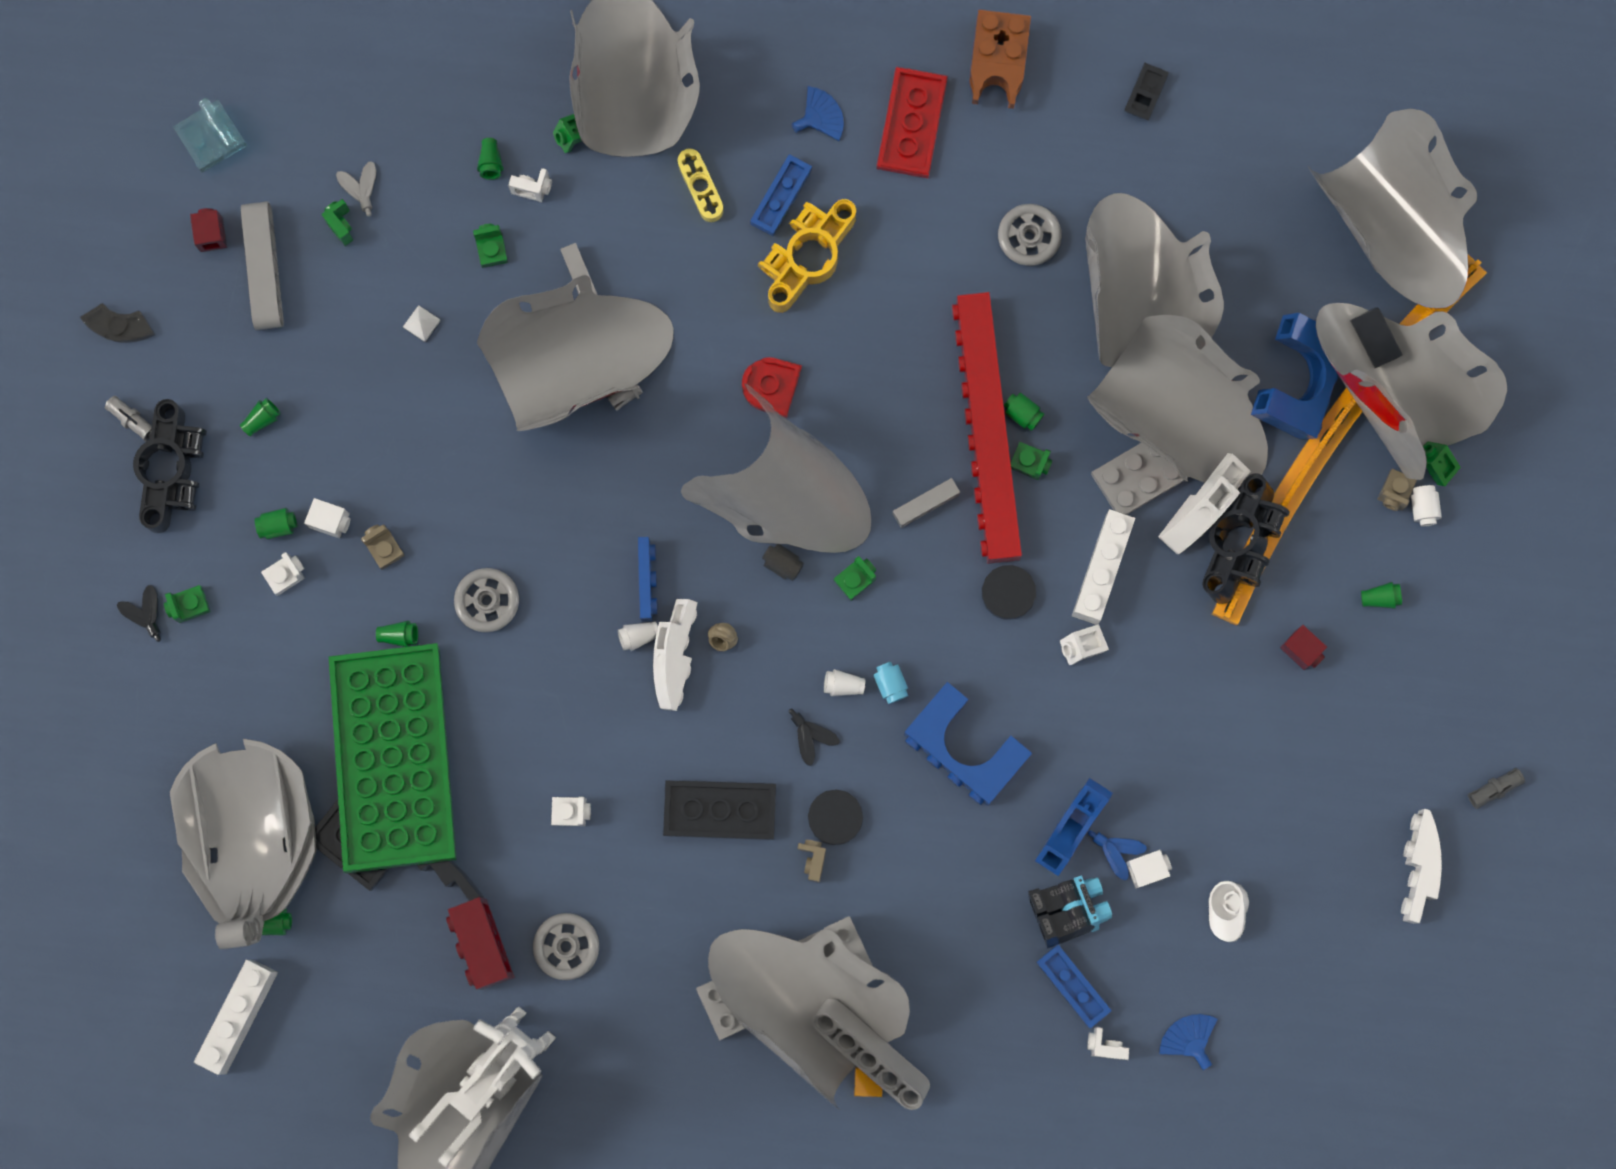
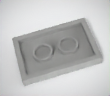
(1135, 478)

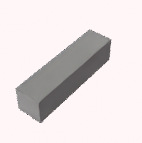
(575, 263)
(926, 503)

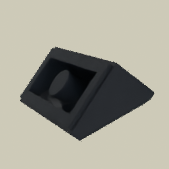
(1376, 337)

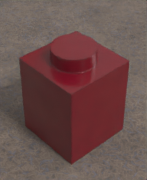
(208, 230)
(1304, 648)

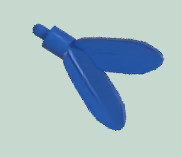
(1113, 847)

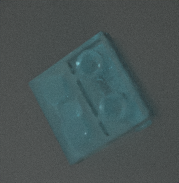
(209, 135)

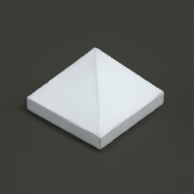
(421, 323)

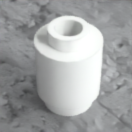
(1426, 505)

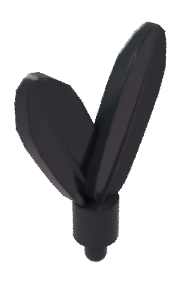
(147, 616)
(806, 732)

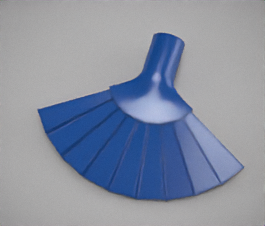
(821, 114)
(1189, 1038)

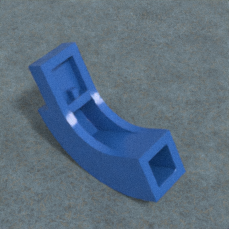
(1073, 826)

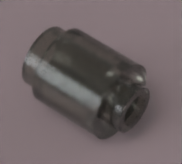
(782, 562)

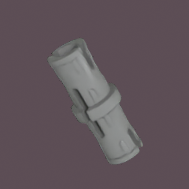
(118, 408)

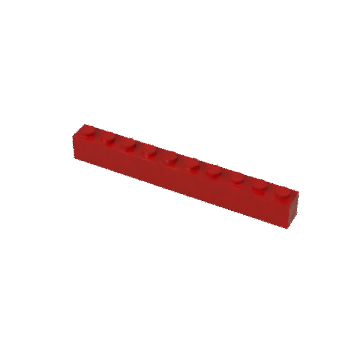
(988, 428)

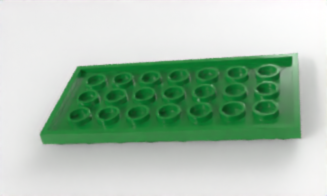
(391, 758)

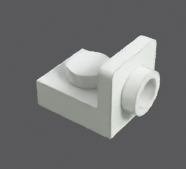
(528, 188)
(284, 573)
(1083, 644)
(570, 811)
(1111, 1049)

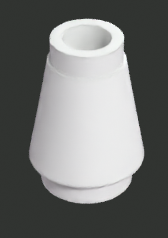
(637, 635)
(842, 683)

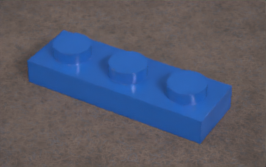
(781, 195)
(647, 579)
(1073, 986)

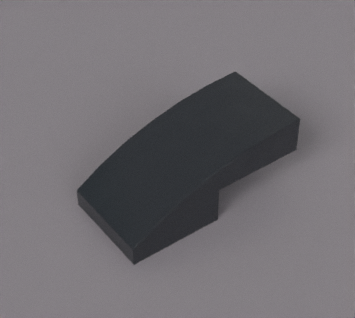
(1146, 91)

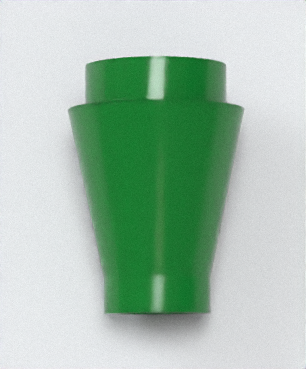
(489, 161)
(261, 416)
(1382, 596)
(398, 634)

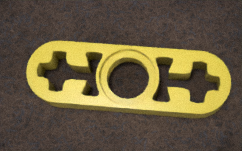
(714, 199)

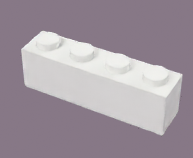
(1103, 567)
(235, 1017)

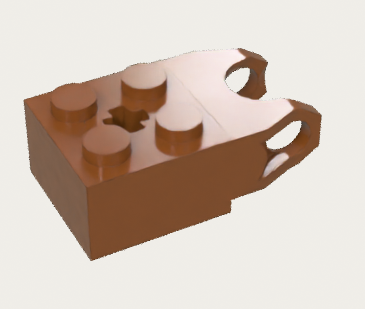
(999, 63)

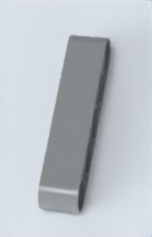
(262, 266)
(871, 1054)

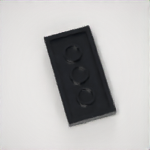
(719, 810)

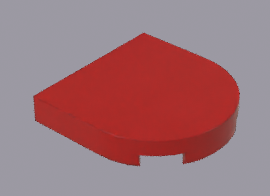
(774, 381)

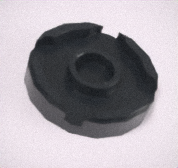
(1008, 592)
(835, 817)

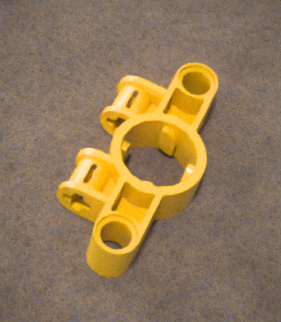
(809, 225)

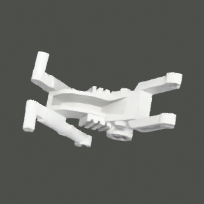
(490, 1076)

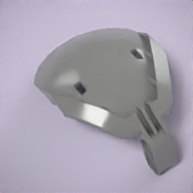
(244, 809)

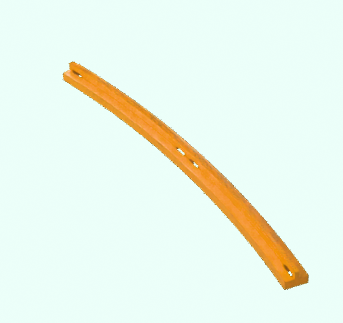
(1315, 455)

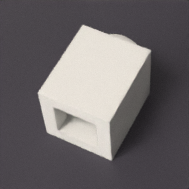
(327, 518)
(1149, 868)

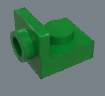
(567, 133)
(334, 219)
(490, 245)
(1031, 461)
(1440, 462)
(856, 577)
(186, 604)

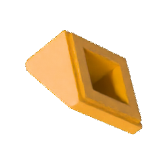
(865, 1085)

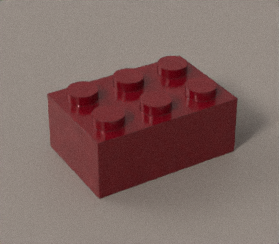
(479, 944)

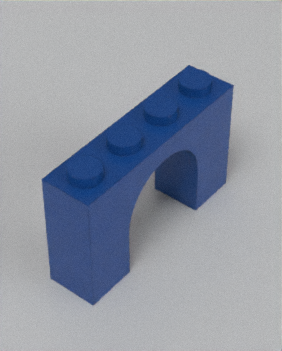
(1304, 415)
(982, 780)

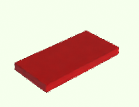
(912, 122)

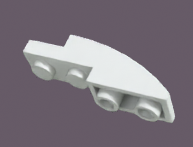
(1205, 507)
(669, 663)
(1425, 855)

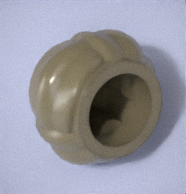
(722, 636)

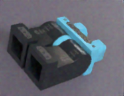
(1067, 910)

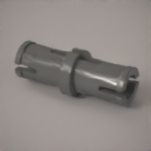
(1496, 788)

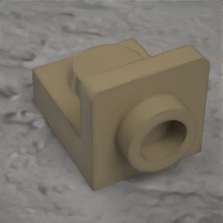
(1396, 491)
(382, 545)
(813, 865)

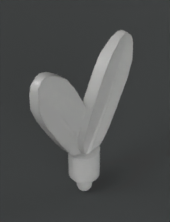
(362, 190)

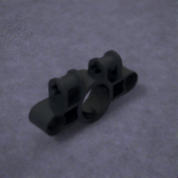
(179, 491)
(1247, 564)

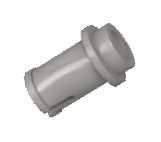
(622, 398)

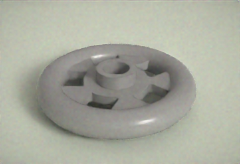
(1026, 213)
(479, 621)
(587, 956)

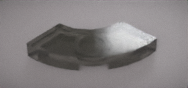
(117, 327)

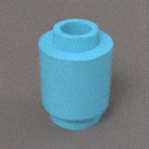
(891, 682)

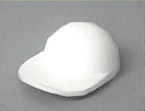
(1228, 910)

